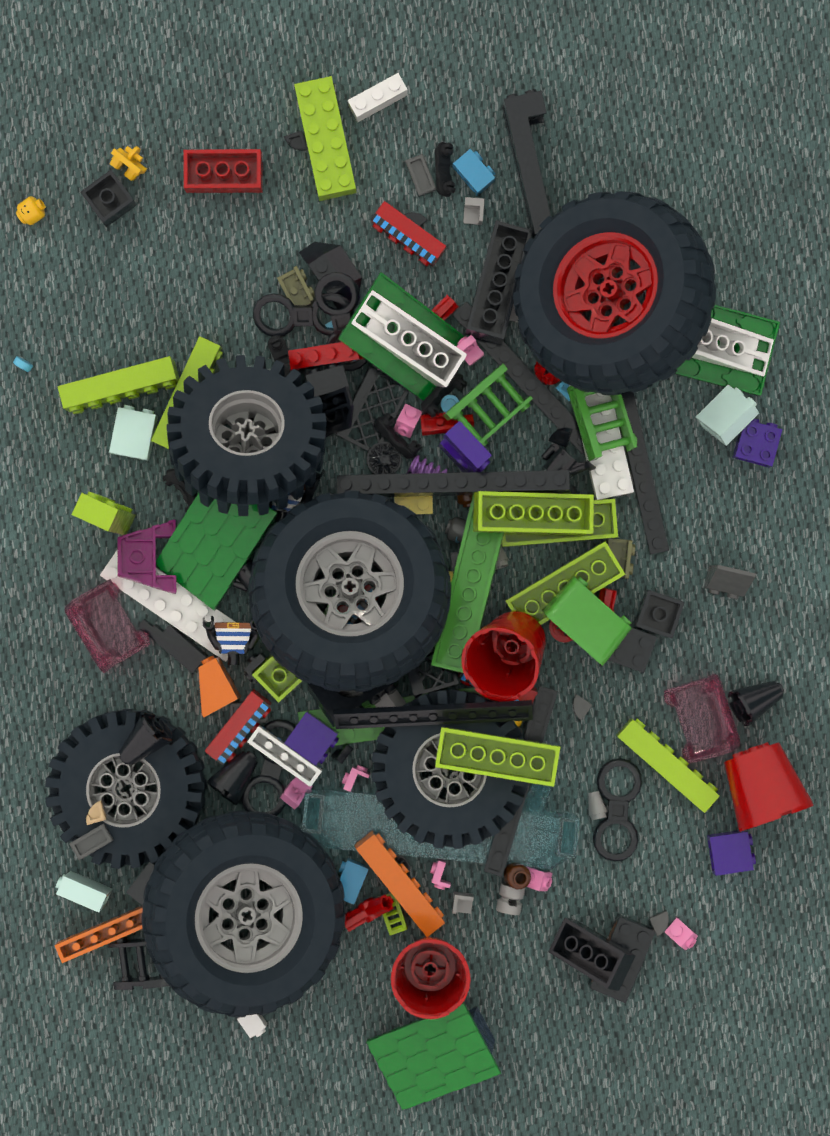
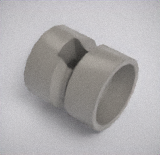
(506, 893)

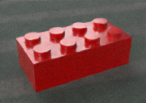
(223, 171)

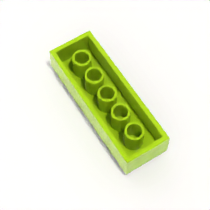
(325, 138)
(119, 384)
(104, 513)
(533, 513)
(603, 528)
(595, 566)
(497, 756)

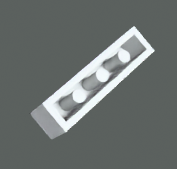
(284, 756)

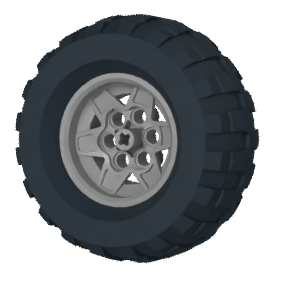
(323, 646)
(191, 881)

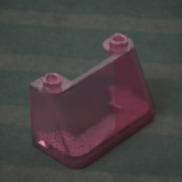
(105, 626)
(704, 718)

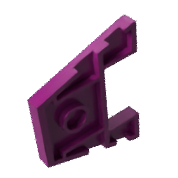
(138, 557)

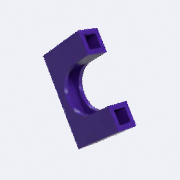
(465, 449)

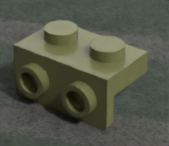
(295, 287)
(623, 550)

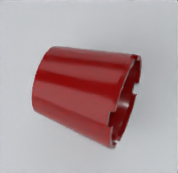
(505, 656)
(764, 786)
(430, 992)

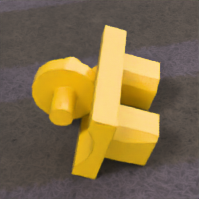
(130, 159)

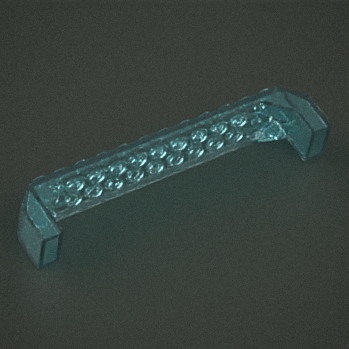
(345, 817)

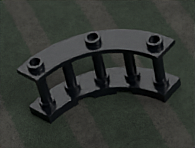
(143, 979)

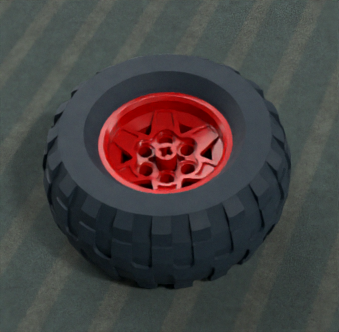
(571, 253)

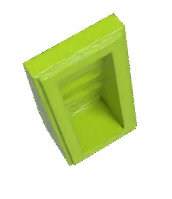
(397, 929)

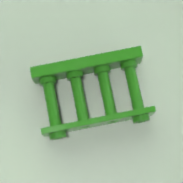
(485, 389)
(589, 430)

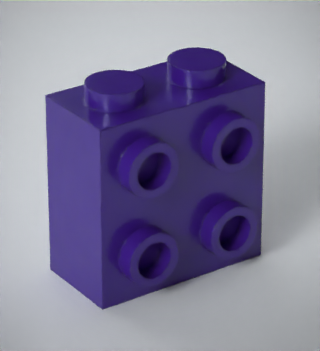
(758, 443)
(312, 738)
(731, 852)

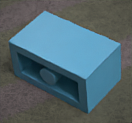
(474, 172)
(352, 878)

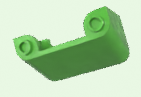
(587, 620)

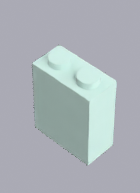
(727, 414)
(133, 433)
(83, 891)

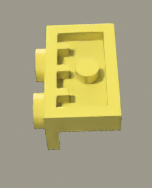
(417, 504)

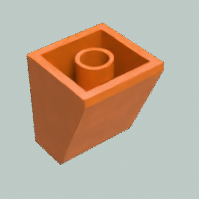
(215, 686)

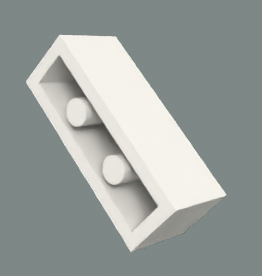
(377, 97)

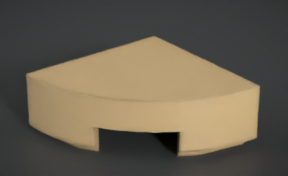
(96, 813)

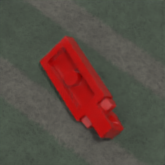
(439, 424)

